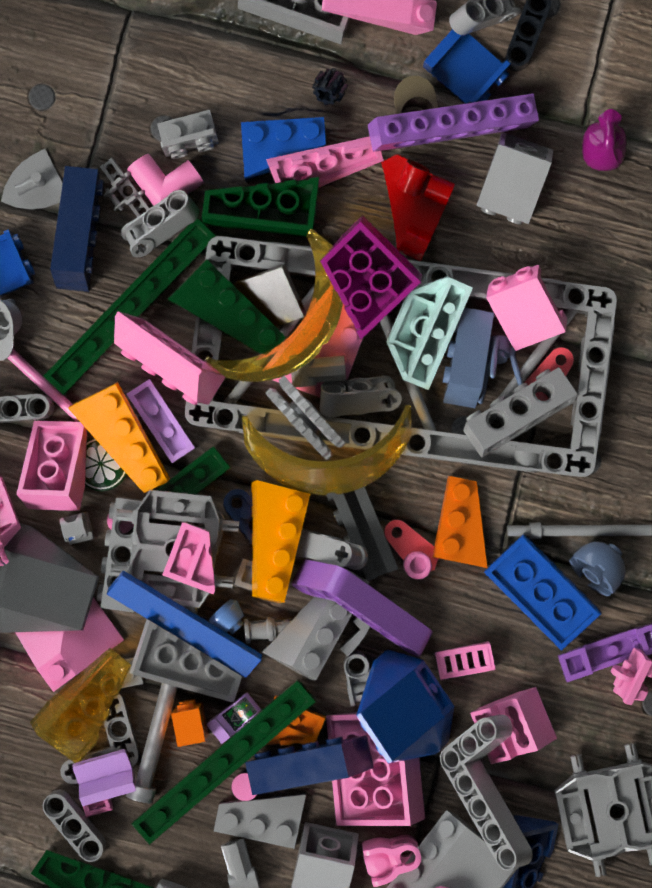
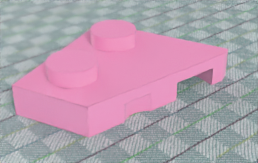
(192, 559)

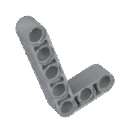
(479, 794)

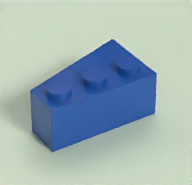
(278, 138)

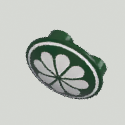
(101, 469)

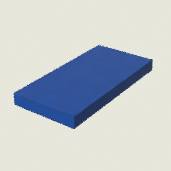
(542, 592)

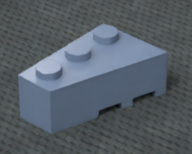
(468, 358)

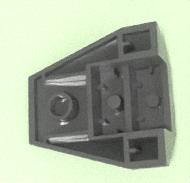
(43, 586)

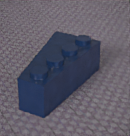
(75, 228)
(309, 765)

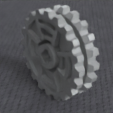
(305, 418)

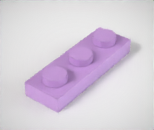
(161, 421)

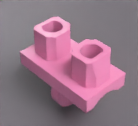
(631, 676)

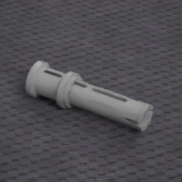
(264, 629)

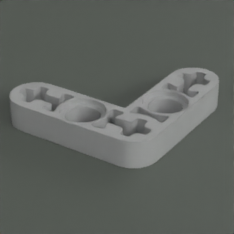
(131, 746)

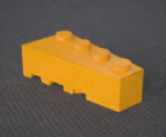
(277, 529)

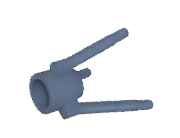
(498, 353)

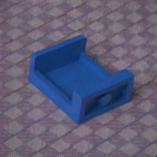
(14, 270)

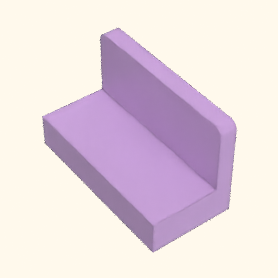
(104, 777)

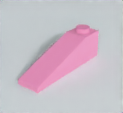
(401, 15)

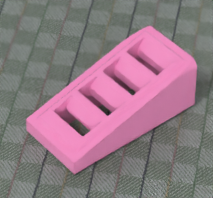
(488, 657)

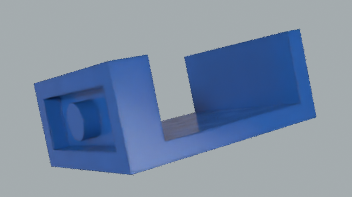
(466, 67)

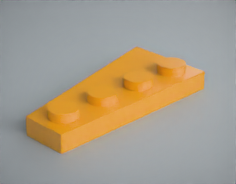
(119, 432)

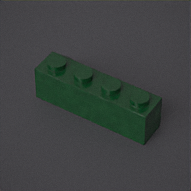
(270, 208)

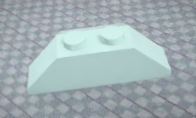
(426, 328)

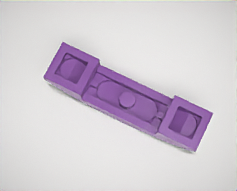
(605, 652)

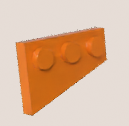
(460, 525)

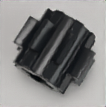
(330, 86)

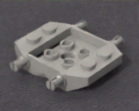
(152, 539)
(605, 789)

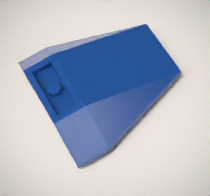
(404, 708)

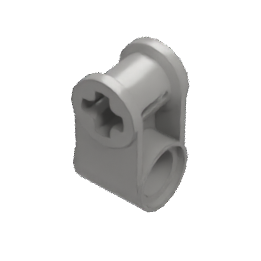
(356, 679)

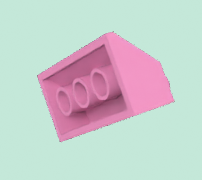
(166, 358)

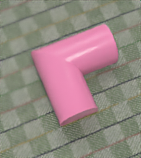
(157, 185)

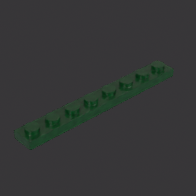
(133, 301)
(223, 761)

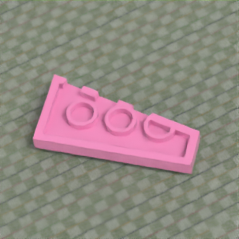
(325, 162)

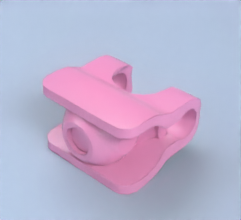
(385, 860)

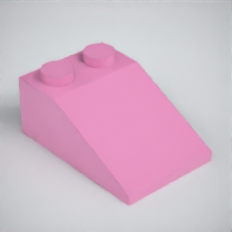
(54, 466)

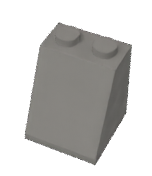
(515, 178)
(325, 858)

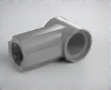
(320, 370)
(239, 865)

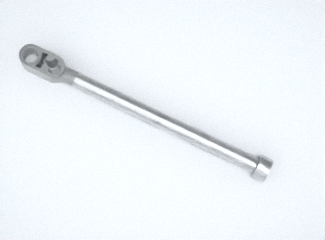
(144, 790)

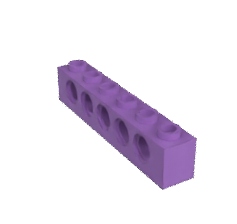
(452, 122)

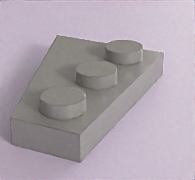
(264, 819)

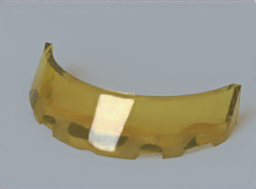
(306, 339)
(329, 476)

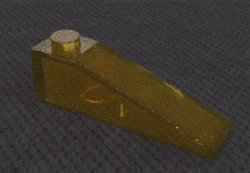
(78, 710)

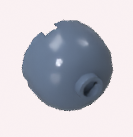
(601, 565)

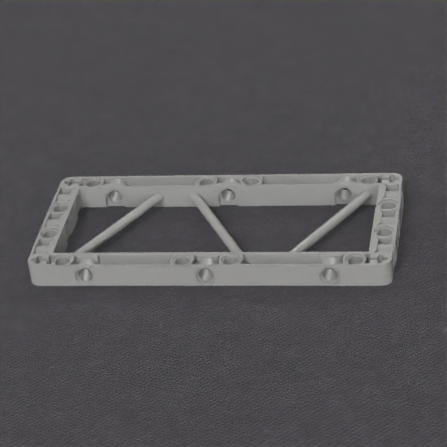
(437, 444)

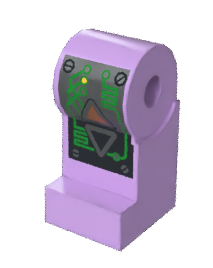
(233, 717)

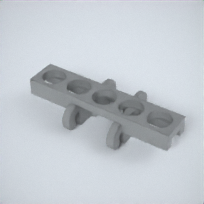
(128, 200)

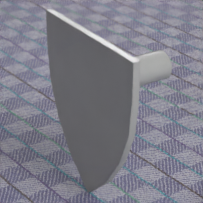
(33, 184)

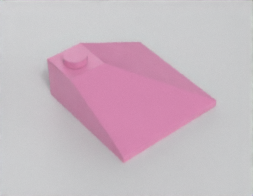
(67, 653)

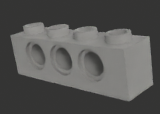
(488, 439)
(114, 539)

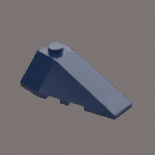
(541, 838)

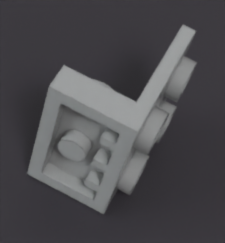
(188, 134)

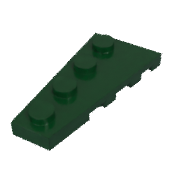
(66, 872)

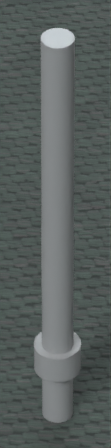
(536, 530)

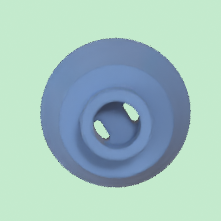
(228, 617)

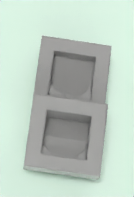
(353, 641)

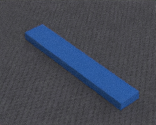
(184, 624)

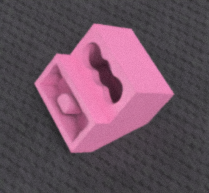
(529, 721)

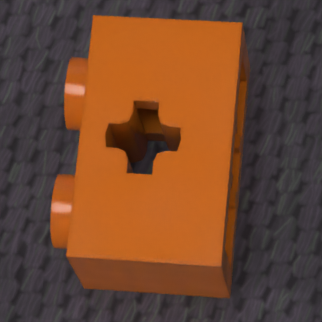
(189, 723)

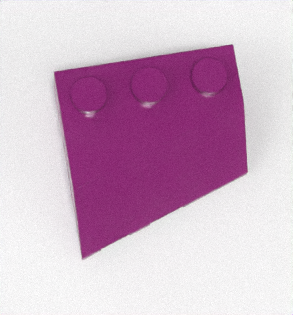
(368, 274)

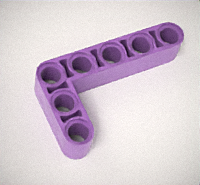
(364, 602)

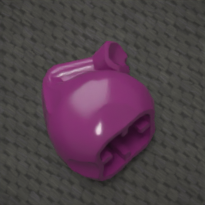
(605, 142)

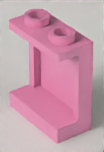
(525, 308)

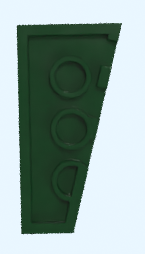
(222, 305)

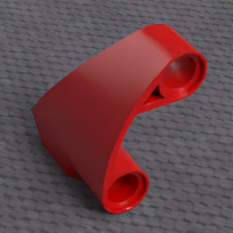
(415, 202)

